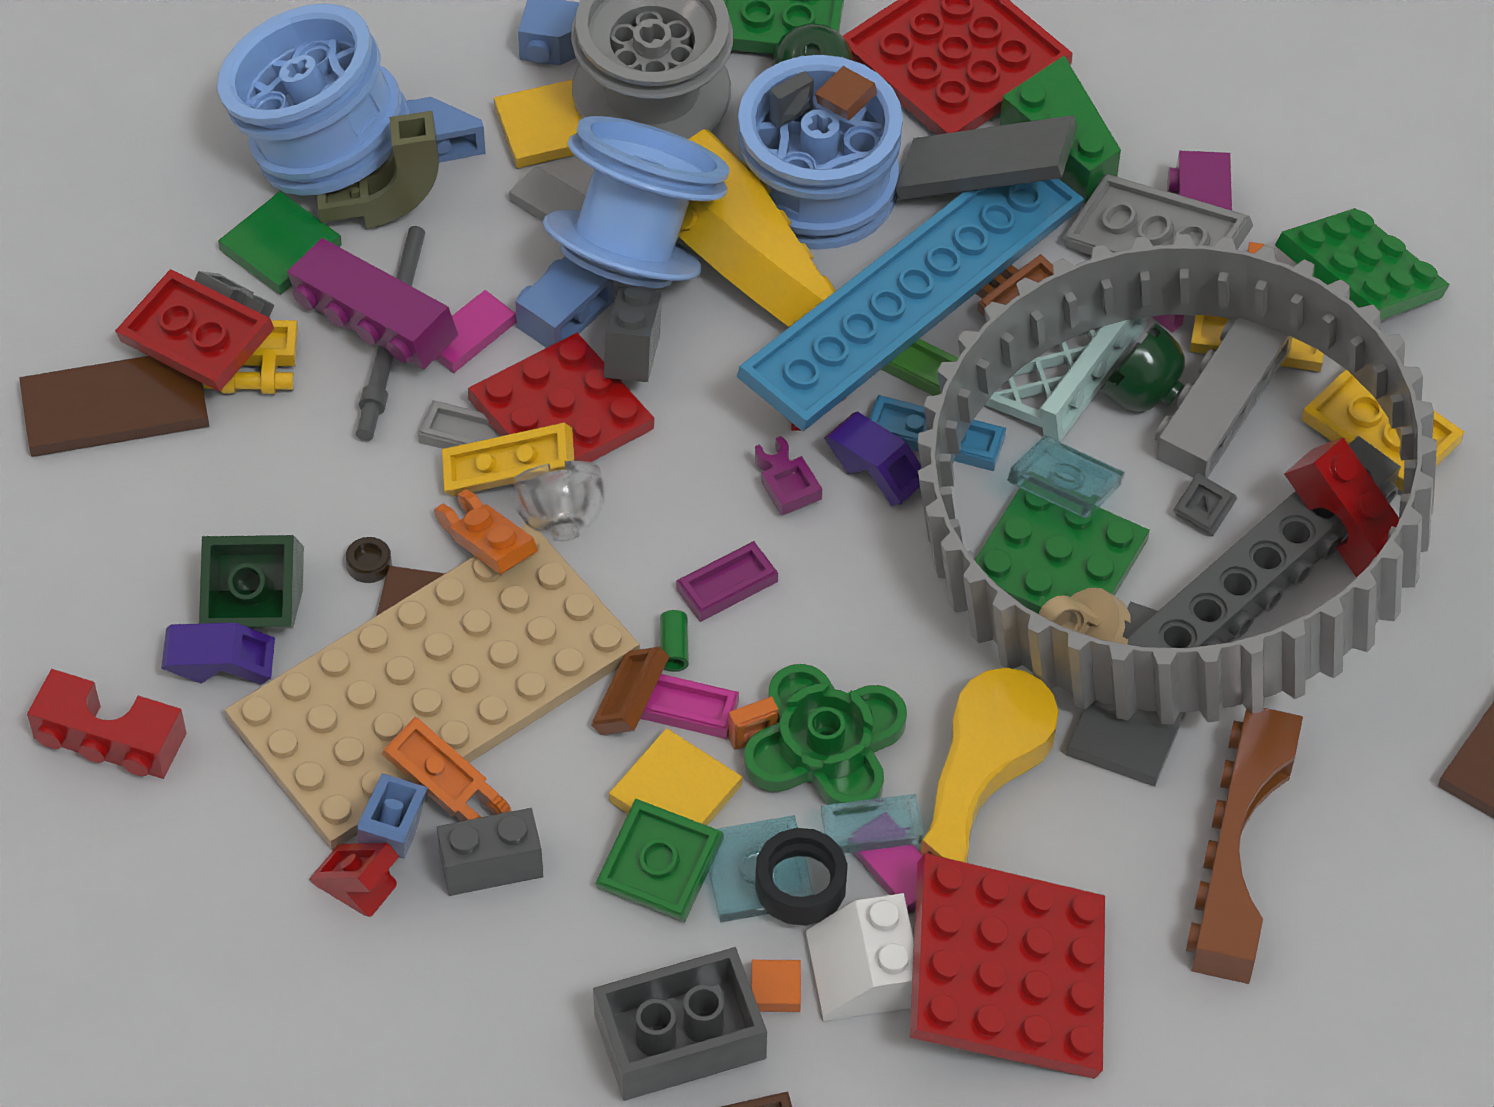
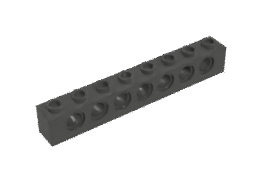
(1258, 568)

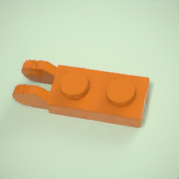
(486, 533)
(436, 765)

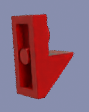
(358, 875)

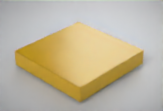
(538, 122)
(678, 780)

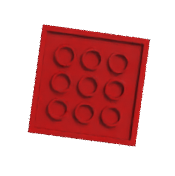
(953, 57)
(1008, 966)

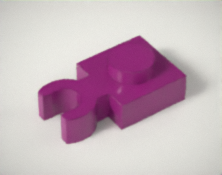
(787, 481)

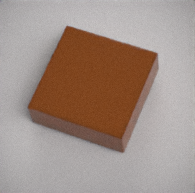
(846, 93)

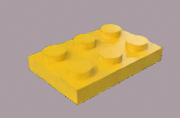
(1352, 411)

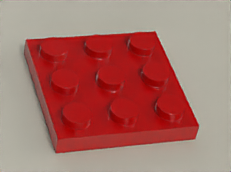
(563, 387)

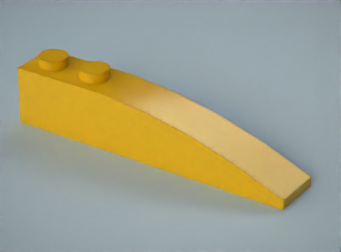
(753, 242)

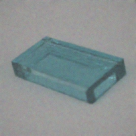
(874, 823)

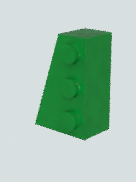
(1056, 94)

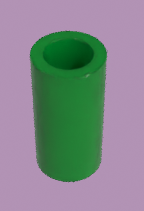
(674, 639)

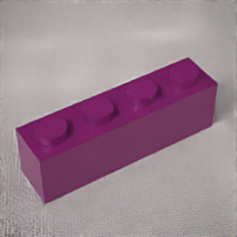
(1202, 177)
(372, 304)

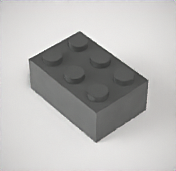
(680, 1023)

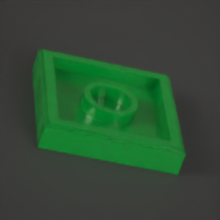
(275, 240)
(660, 860)

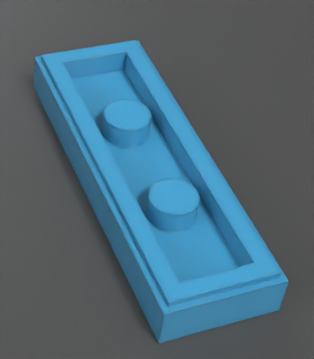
(978, 448)

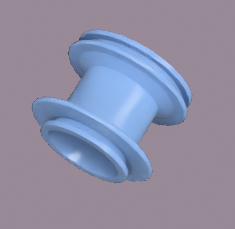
(636, 201)

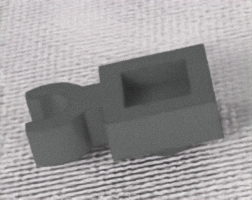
(234, 291)

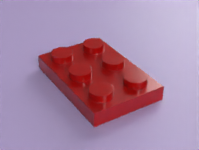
(194, 330)

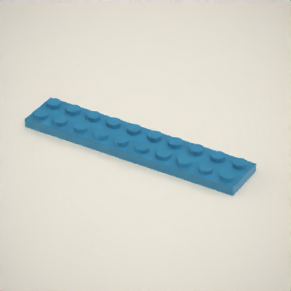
(903, 296)

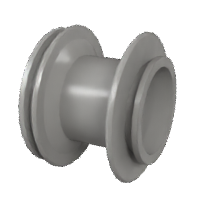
(653, 62)

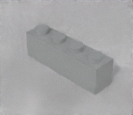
(1221, 396)

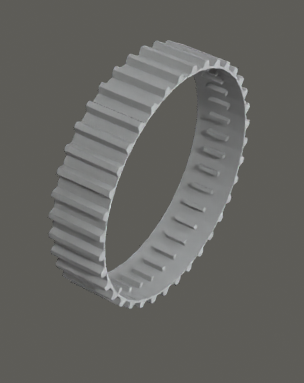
(1179, 282)

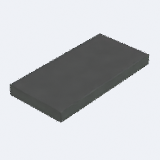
(987, 158)
(1125, 746)

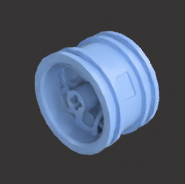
(312, 98)
(822, 169)

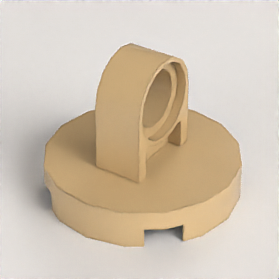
(1090, 613)

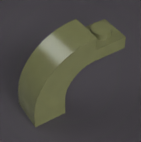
(398, 183)

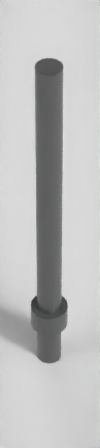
(374, 395)

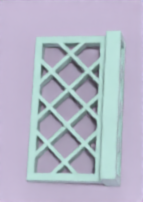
(1077, 387)

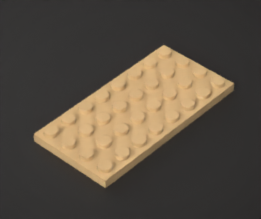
(463, 655)

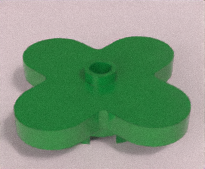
(825, 736)

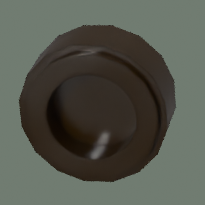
(368, 559)

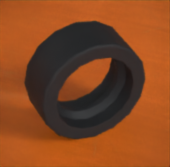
(802, 843)

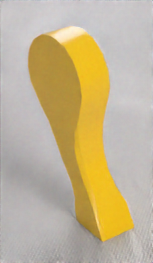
(998, 733)

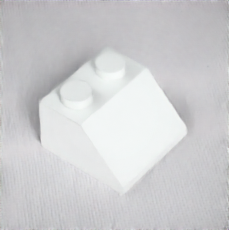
(863, 958)

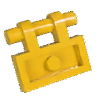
(275, 351)

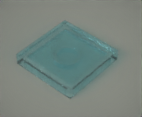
(1065, 476)
(735, 868)

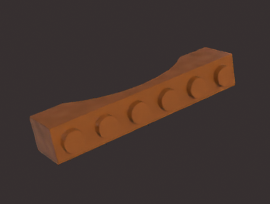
(1231, 923)

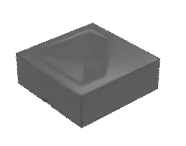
(791, 99)
(1205, 504)

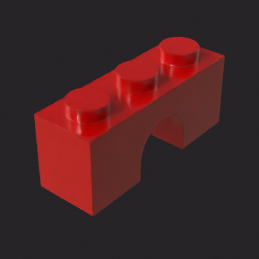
(1337, 481)
(139, 741)

